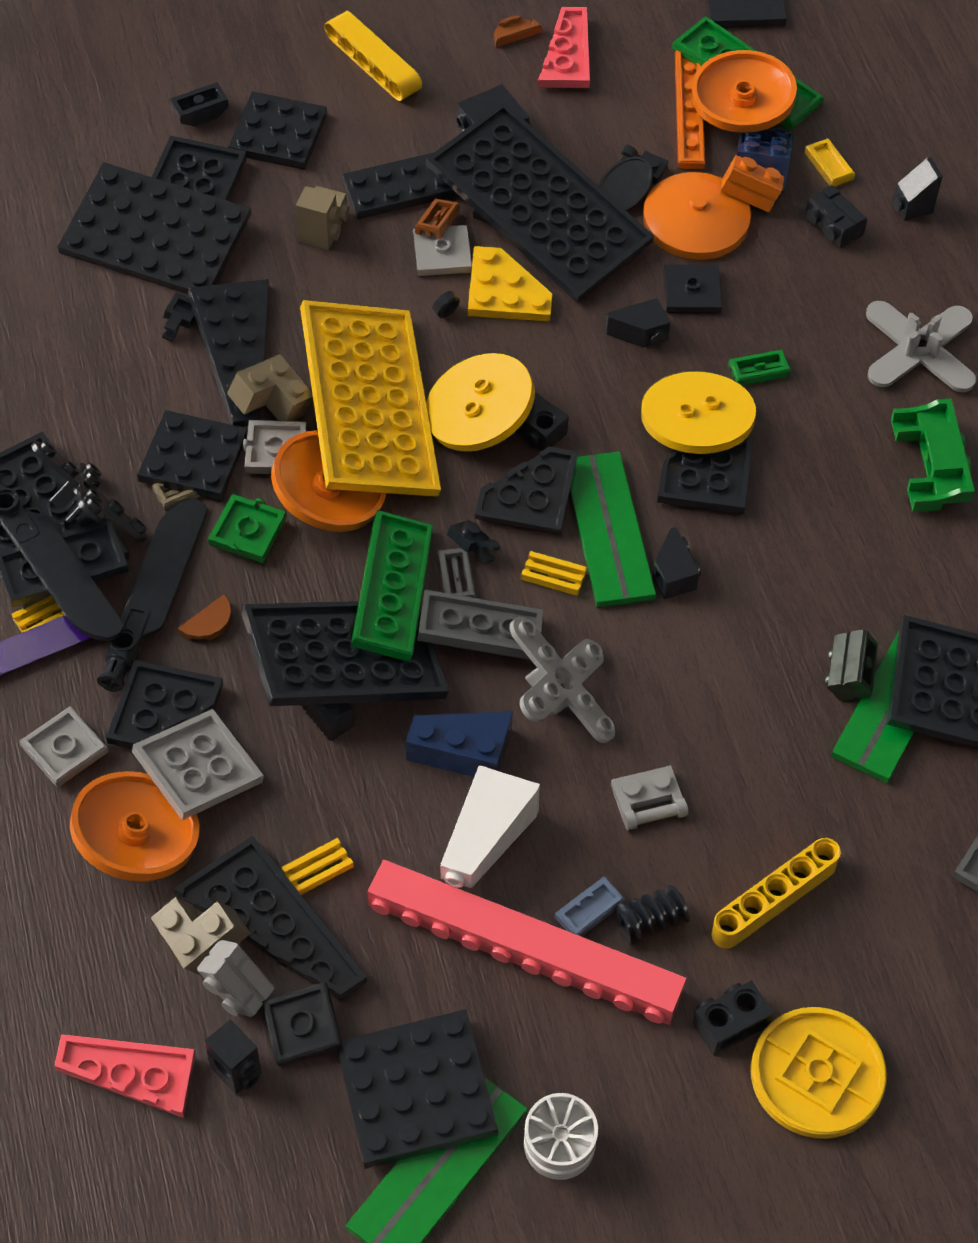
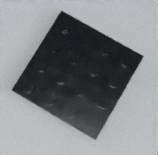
(935, 681)
(416, 1089)

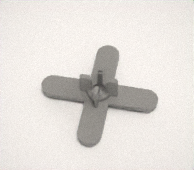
(908, 354)
(572, 670)

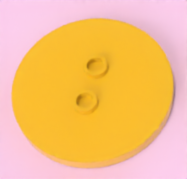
(480, 402)
(698, 412)
(818, 1072)

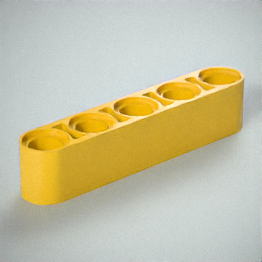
(373, 56)
(770, 905)

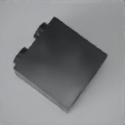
(479, 105)

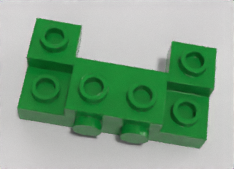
(942, 453)

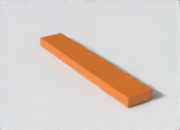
(689, 123)

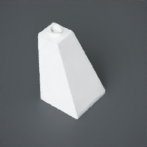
(489, 822)

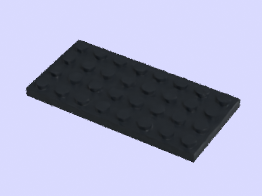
(540, 201)

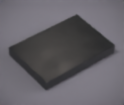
(747, 12)

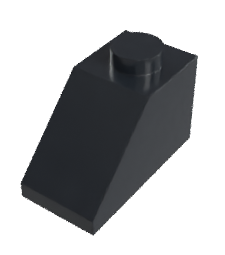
(918, 191)
(639, 323)

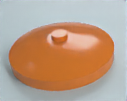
(744, 91)
(695, 217)
(301, 488)
(131, 828)

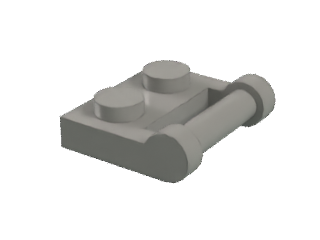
(648, 789)

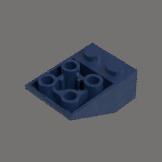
(768, 149)

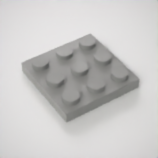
(197, 764)

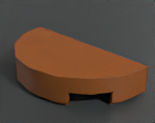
(515, 29)
(209, 622)

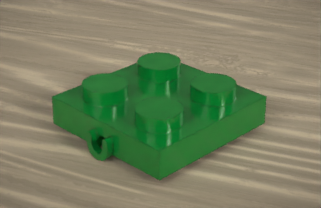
(247, 528)

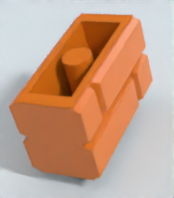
(752, 183)

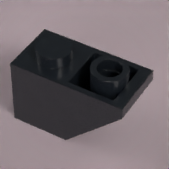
(674, 567)

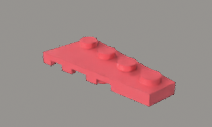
(568, 52)
(134, 1070)

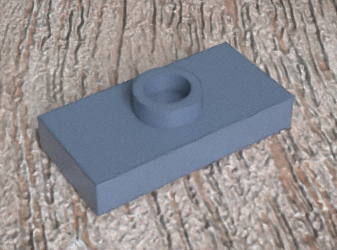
(589, 907)

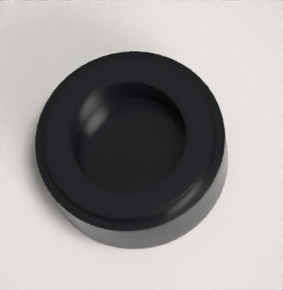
(446, 304)

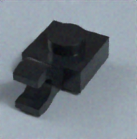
(657, 163)
(179, 313)
(472, 538)

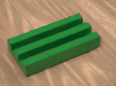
(761, 371)

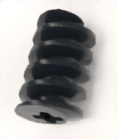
(651, 911)

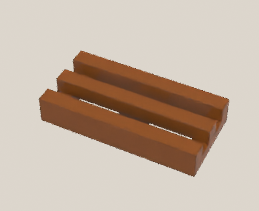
(442, 220)

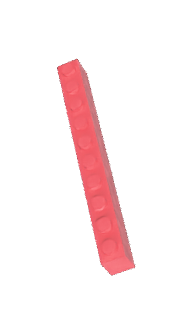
(526, 942)

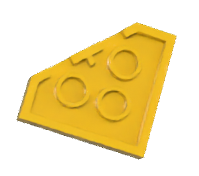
(505, 288)

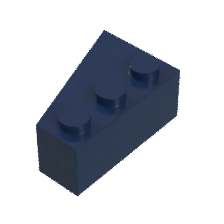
(459, 740)

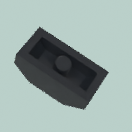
(200, 105)

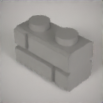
(235, 979)

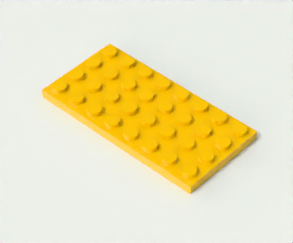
(369, 399)

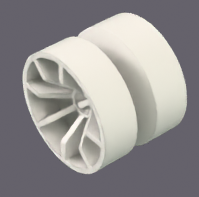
(560, 1136)

